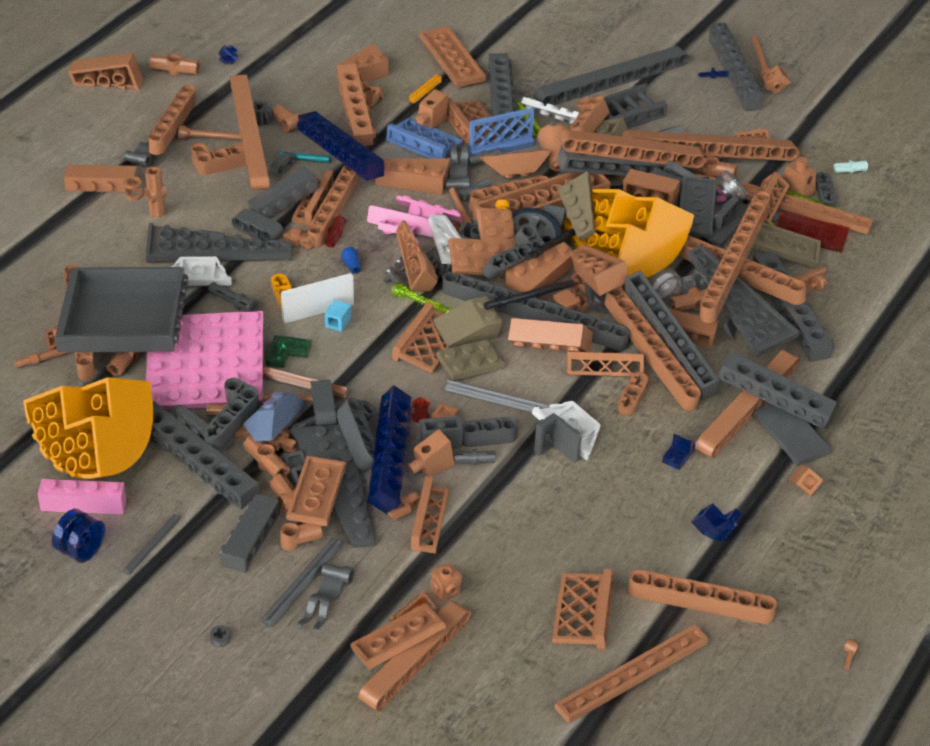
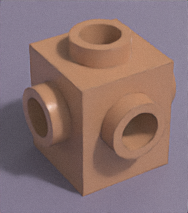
(776, 79)
(446, 581)

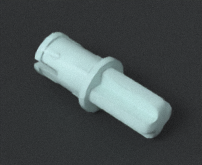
(851, 166)

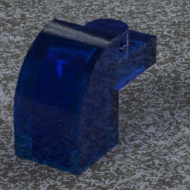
(714, 523)

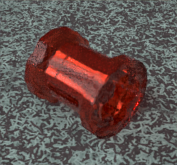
(421, 408)

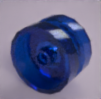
(78, 535)

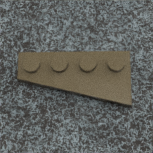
(578, 204)

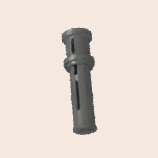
(238, 300)

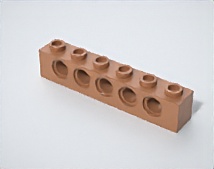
(354, 104)

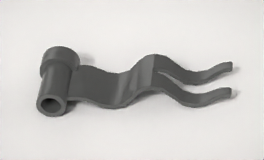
(140, 155)
(458, 172)
(329, 591)

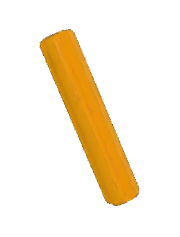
(425, 88)

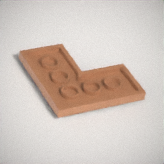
(496, 236)

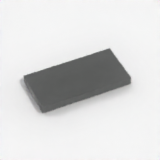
(699, 198)
(792, 434)

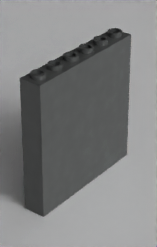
(122, 309)

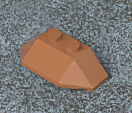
(516, 163)

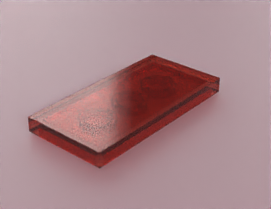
(831, 235)

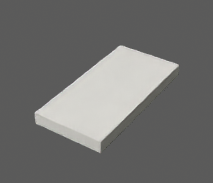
(316, 297)

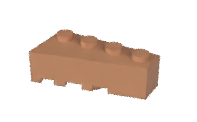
(107, 71)
(416, 174)
(599, 269)
(541, 270)

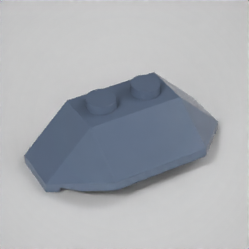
(273, 416)

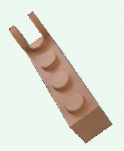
(103, 179)
(698, 331)

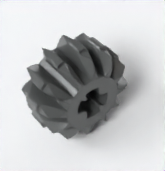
(262, 112)
(439, 268)

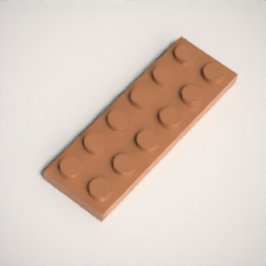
(452, 56)

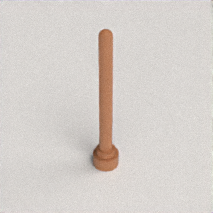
(757, 46)
(184, 132)

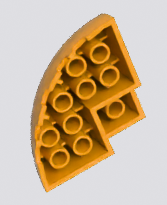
(638, 230)
(94, 426)

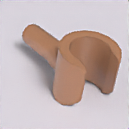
(852, 647)

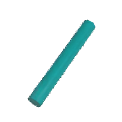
(310, 157)

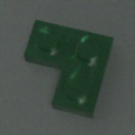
(283, 347)

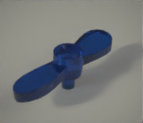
(713, 74)

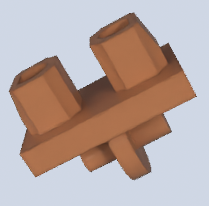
(814, 279)

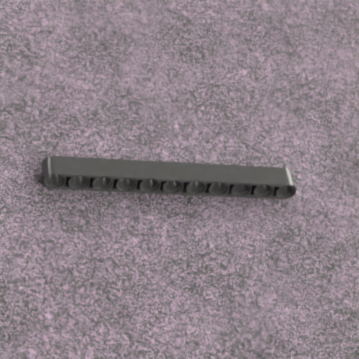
(611, 76)
(604, 331)

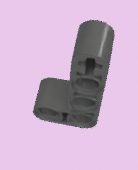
(526, 239)
(242, 404)
(353, 420)

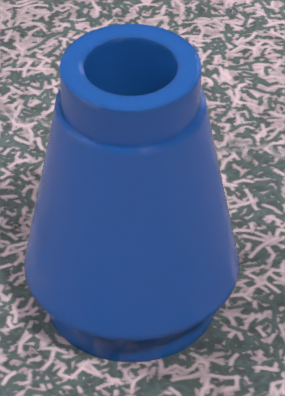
(351, 259)

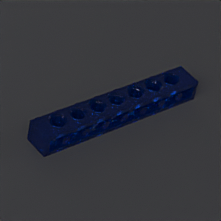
(341, 145)
(389, 450)

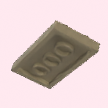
(788, 245)

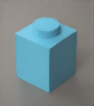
(338, 315)

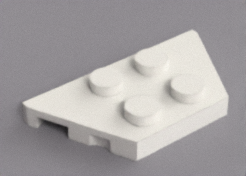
(203, 271)
(578, 419)

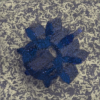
(228, 54)

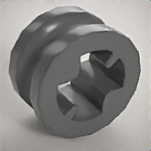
(214, 636)

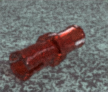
(335, 231)

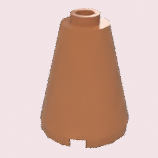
(549, 139)

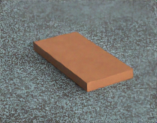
(316, 491)
(397, 636)

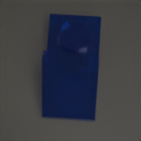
(679, 452)

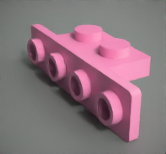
(423, 209)
(389, 220)

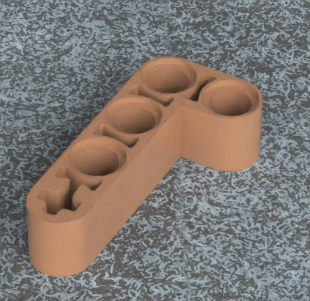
(592, 113)
(217, 160)

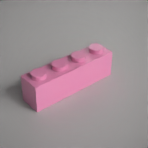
(82, 495)

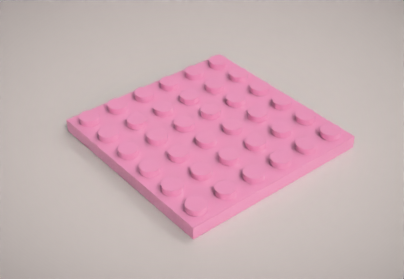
(208, 353)

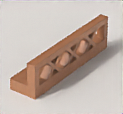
(770, 185)
(315, 202)
(604, 357)
(422, 515)

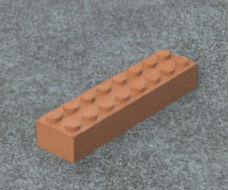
(540, 193)

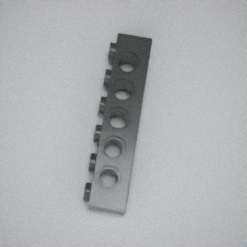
(777, 390)

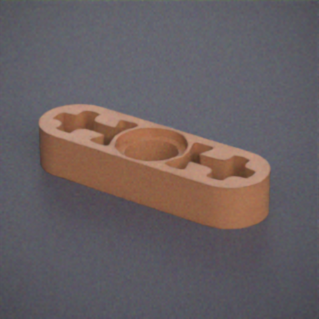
(580, 287)
(633, 400)

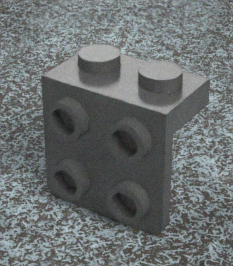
(559, 434)

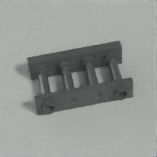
(639, 115)

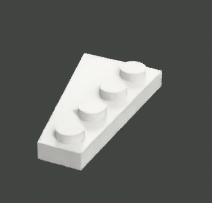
(560, 115)
(442, 231)

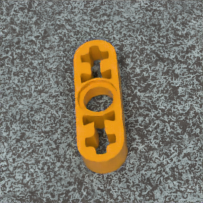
(277, 289)

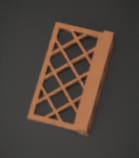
(461, 123)
(407, 340)
(600, 609)

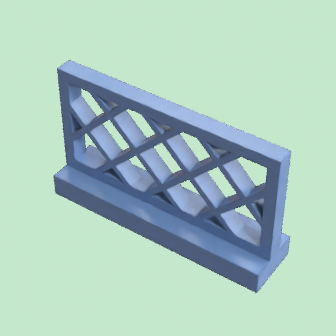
(412, 138)
(506, 144)

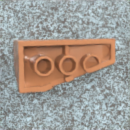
(417, 264)

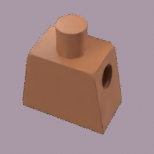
(433, 109)
(800, 177)
(432, 455)

